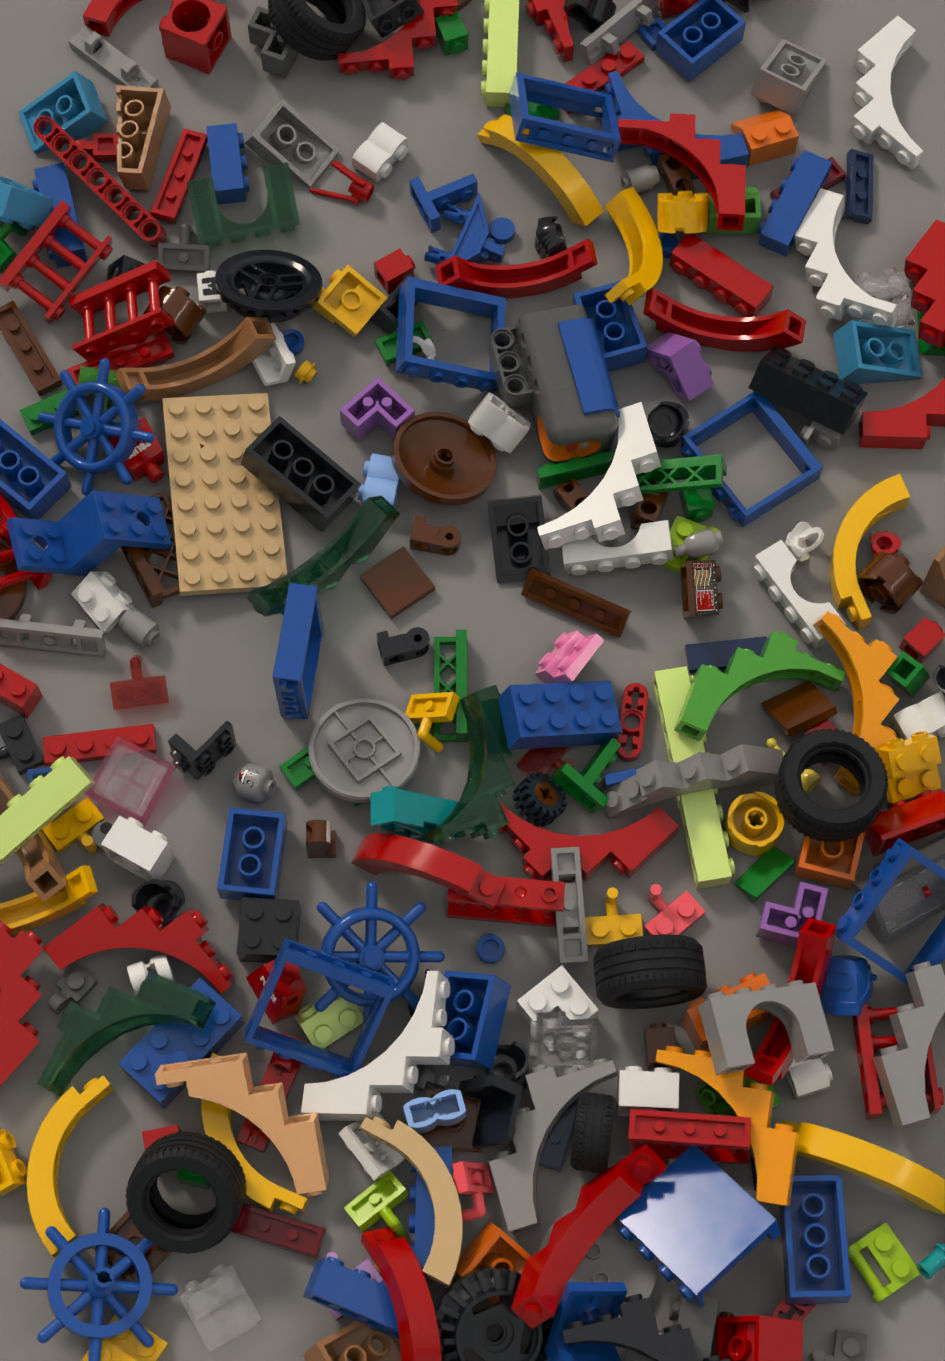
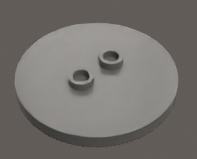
(363, 749)
(613, 1261)

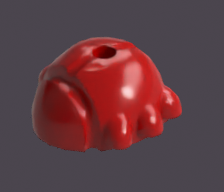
(884, 540)

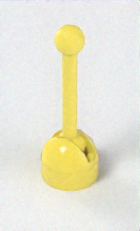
(809, 777)

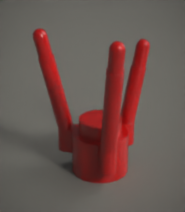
(360, 188)

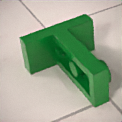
(582, 785)

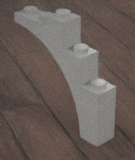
(696, 773)
(903, 1069)
(517, 1172)

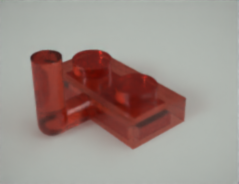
(139, 690)
(544, 760)

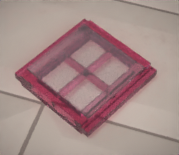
(130, 780)

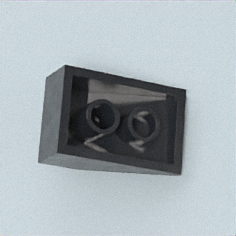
(516, 537)

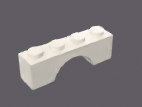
(649, 546)
(774, 569)

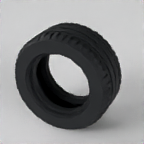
(313, 34)
(840, 749)
(649, 971)
(169, 1227)

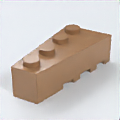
(140, 133)

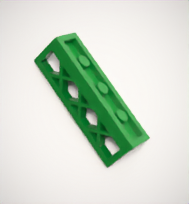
(684, 468)
(460, 682)

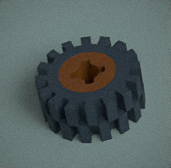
(539, 799)

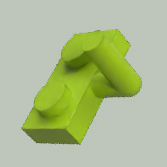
(378, 1203)

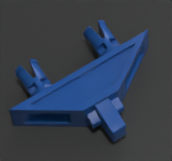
(474, 239)

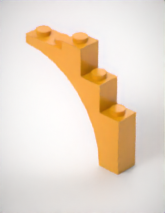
(871, 699)
(773, 1148)

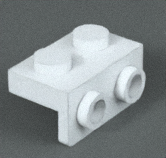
(276, 361)
(102, 599)
(373, 1155)

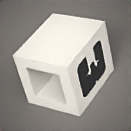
(207, 293)

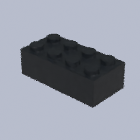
(808, 389)
(300, 473)

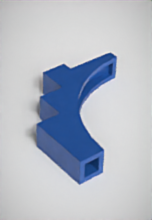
(732, 147)

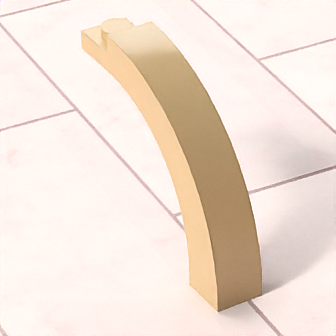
(447, 1239)

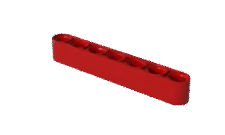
(94, 171)

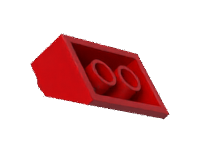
(907, 821)

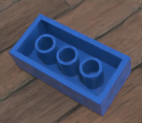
(28, 476)
(559, 714)
(180, 1043)
(815, 1242)

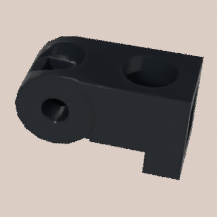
(403, 646)

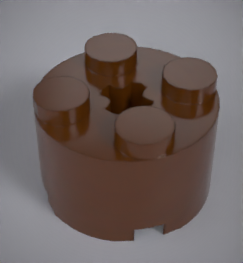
(183, 310)
(889, 581)

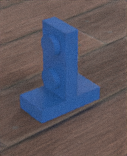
(437, 200)

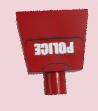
(145, 457)
(287, 993)

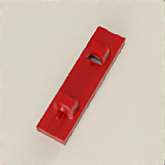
(250, 1134)

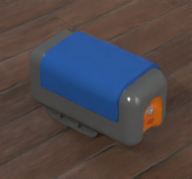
(561, 377)

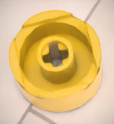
(683, 212)
(758, 838)

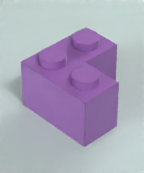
(682, 363)
(375, 406)
(783, 923)

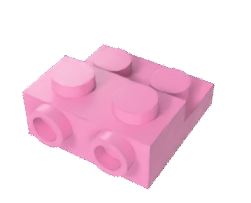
(568, 657)

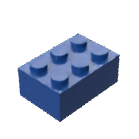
(700, 37)
(615, 326)
(252, 854)
(475, 1017)

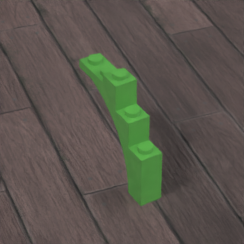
(777, 661)

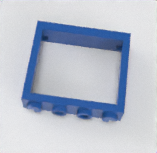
(558, 134)
(451, 298)
(780, 431)
(298, 651)
(871, 895)
(337, 969)

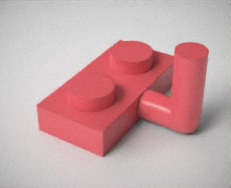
(675, 917)
(473, 1180)

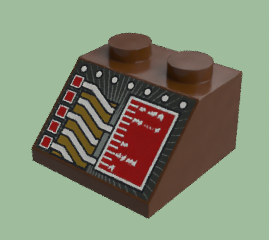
(700, 588)

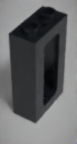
(392, 17)

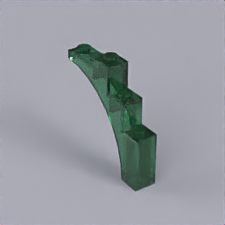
(331, 562)
(488, 774)
(119, 1013)

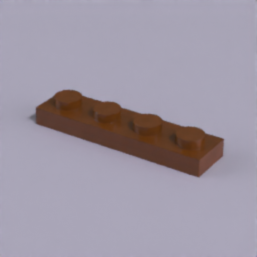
(27, 349)
(576, 602)

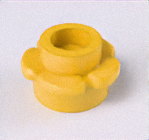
(306, 372)

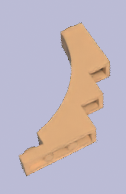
(229, 1083)

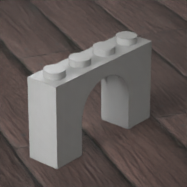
(794, 1005)

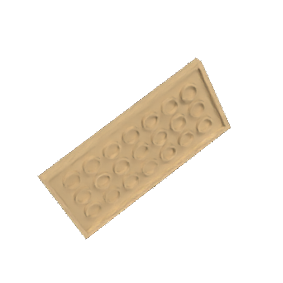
(221, 513)

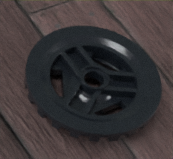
(274, 284)
(464, 1329)

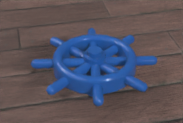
(96, 427)
(372, 953)
(98, 1287)

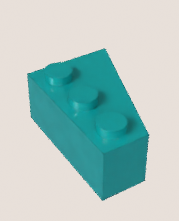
(408, 812)

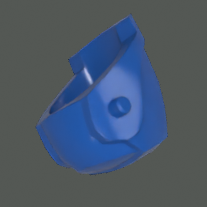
(847, 985)

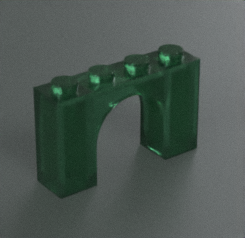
(279, 211)

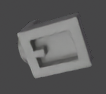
(821, 434)

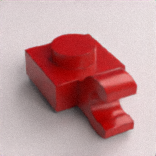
(102, 147)

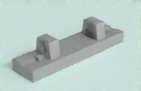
(618, 28)
(111, 60)
(52, 637)
(572, 942)

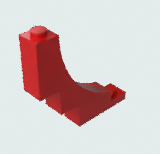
(576, 1232)

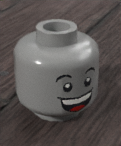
(254, 782)

